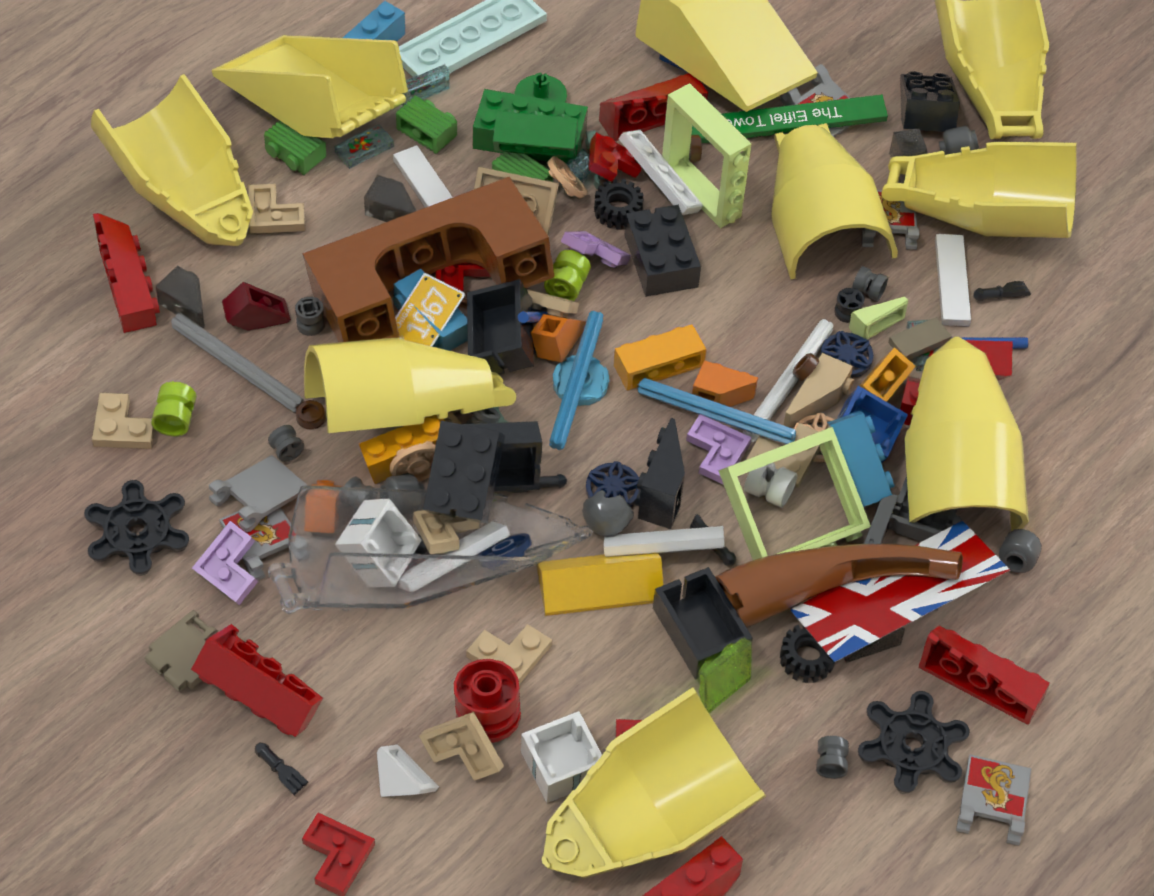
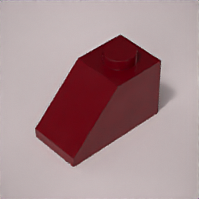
(254, 308)

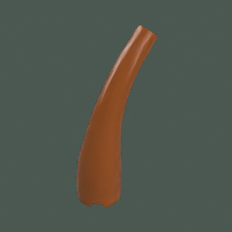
(788, 578)

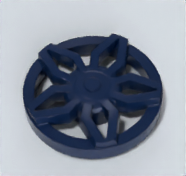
(849, 353)
(613, 484)
(509, 547)

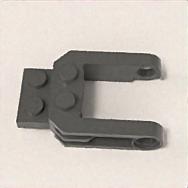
(894, 515)

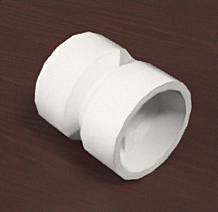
(772, 483)

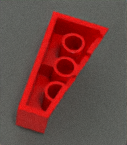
(643, 108)
(125, 274)
(983, 674)
(256, 681)
(706, 874)

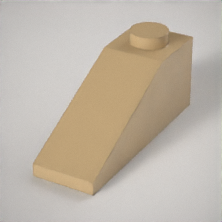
(820, 390)

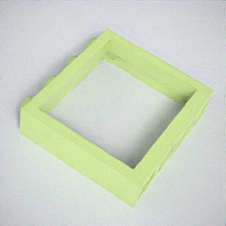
(690, 108)
(841, 478)

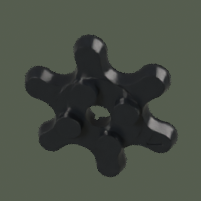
(131, 511)
(919, 724)

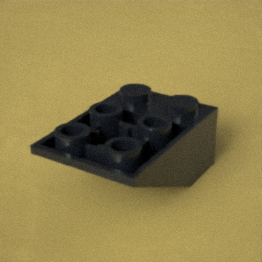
(928, 102)
(663, 483)

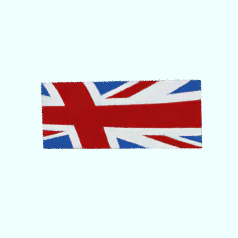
(874, 607)

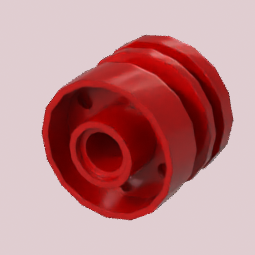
(492, 693)

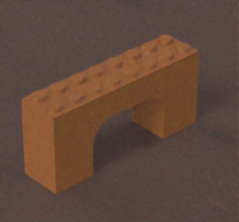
(478, 227)

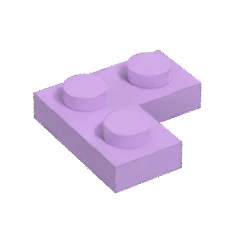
(589, 244)
(723, 443)
(220, 563)

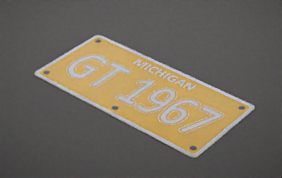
(433, 300)

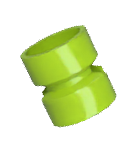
(570, 273)
(174, 409)

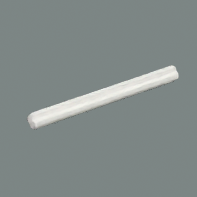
(787, 379)

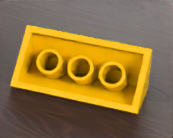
(598, 582)

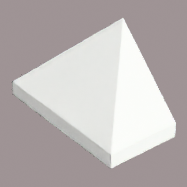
(400, 774)

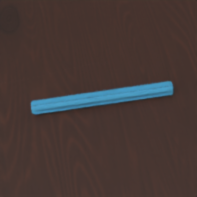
(576, 380)
(717, 411)

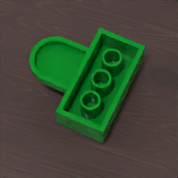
(531, 94)

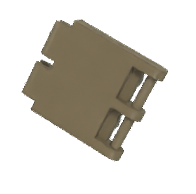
(178, 650)

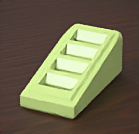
(876, 318)

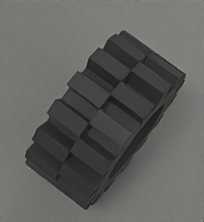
(617, 192)
(799, 665)

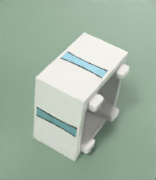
(378, 529)
(559, 755)

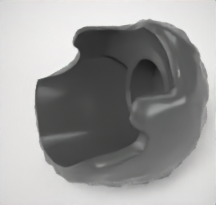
(607, 515)

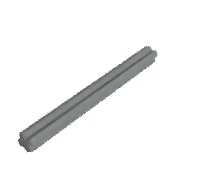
(236, 362)

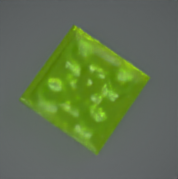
(725, 674)

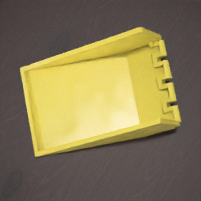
(727, 45)
(320, 82)

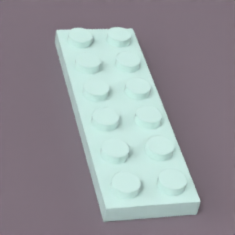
(470, 35)

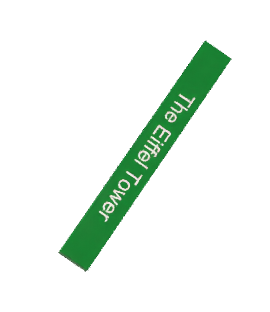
(787, 118)

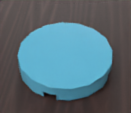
(595, 384)

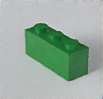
(535, 133)

